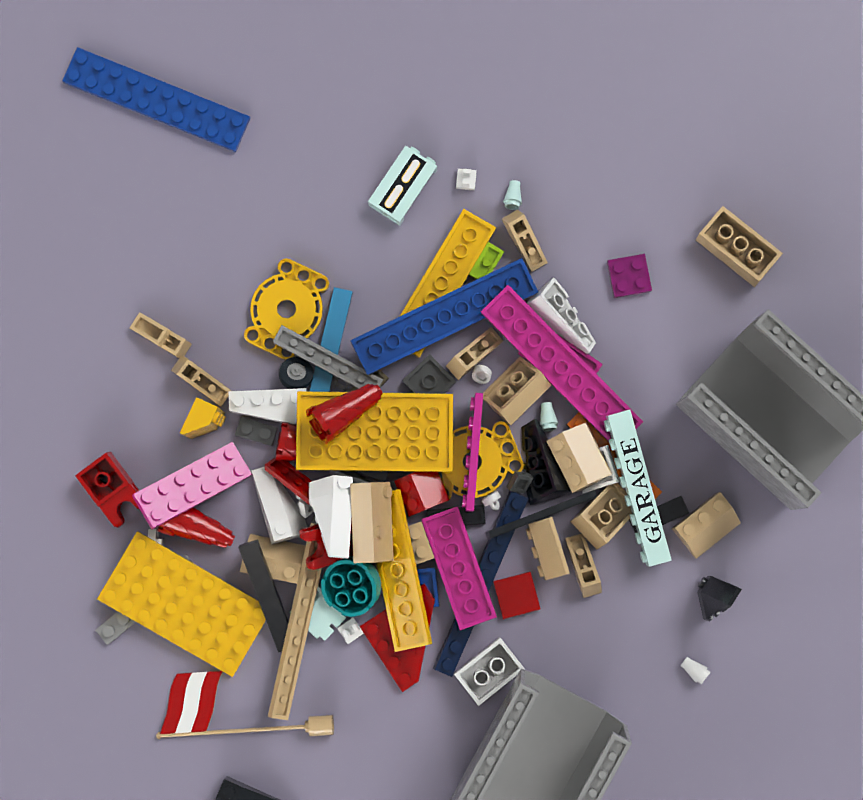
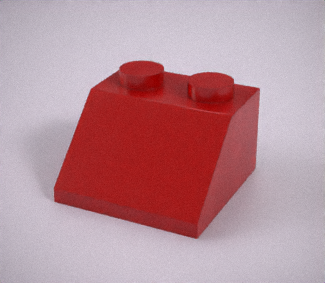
(421, 491)

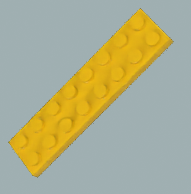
(452, 261)
(402, 586)

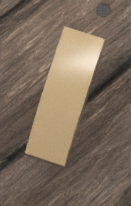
(160, 335)

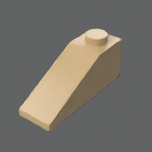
(524, 240)
(474, 353)
(201, 380)
(583, 566)

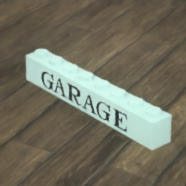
(638, 488)

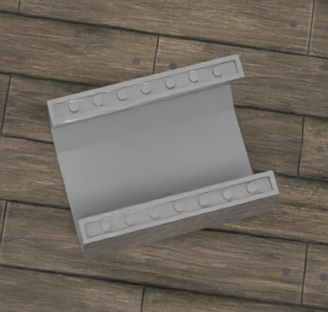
(776, 409)
(545, 747)

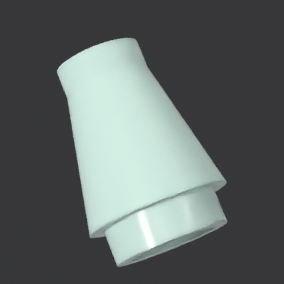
(513, 196)
(547, 417)

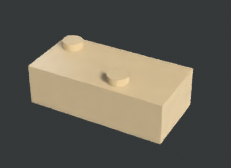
(738, 246)
(371, 522)

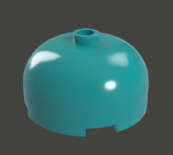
(351, 586)

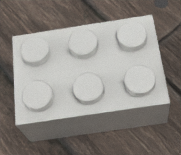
(488, 671)

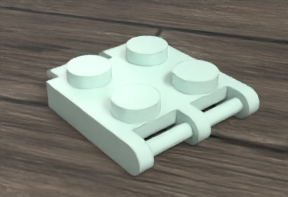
(323, 617)

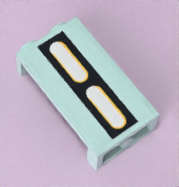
(402, 184)

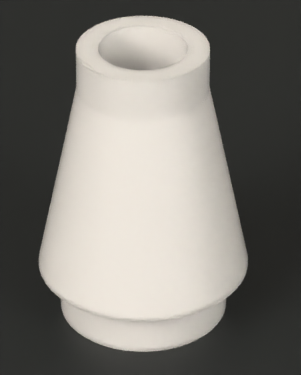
(696, 670)

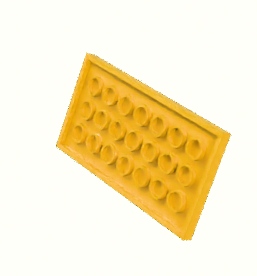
(394, 435)
(184, 603)

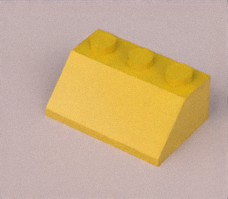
(202, 419)

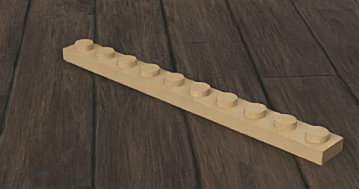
(295, 637)

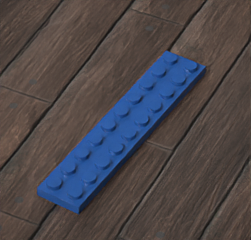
(156, 99)
(439, 317)

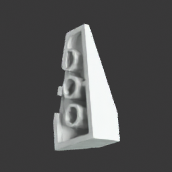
(558, 314)
(278, 507)
(332, 509)

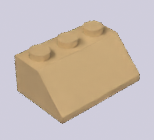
(516, 390)
(579, 457)
(707, 524)
(547, 549)
(282, 558)

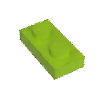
(487, 261)

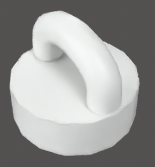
(481, 374)
(492, 500)

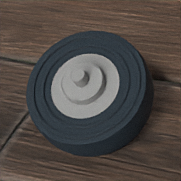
(295, 373)

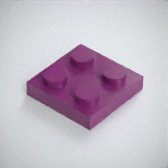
(629, 275)

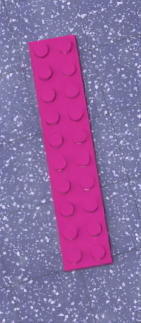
(555, 360)

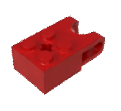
(110, 494)
(320, 557)

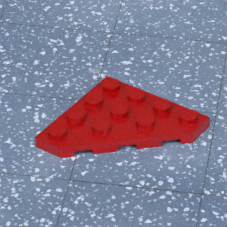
(404, 664)

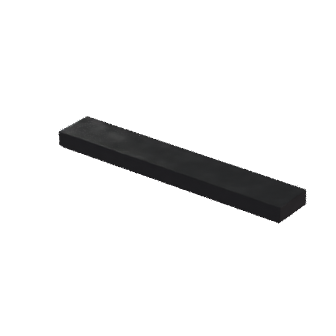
(541, 514)
(265, 591)

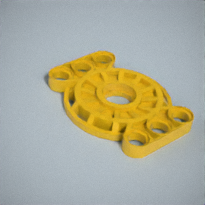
(289, 289)
(491, 456)

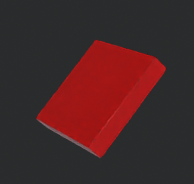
(516, 595)

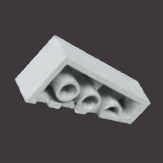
(271, 405)

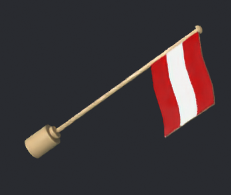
(193, 704)

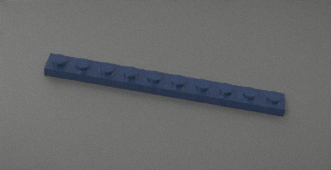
(489, 565)

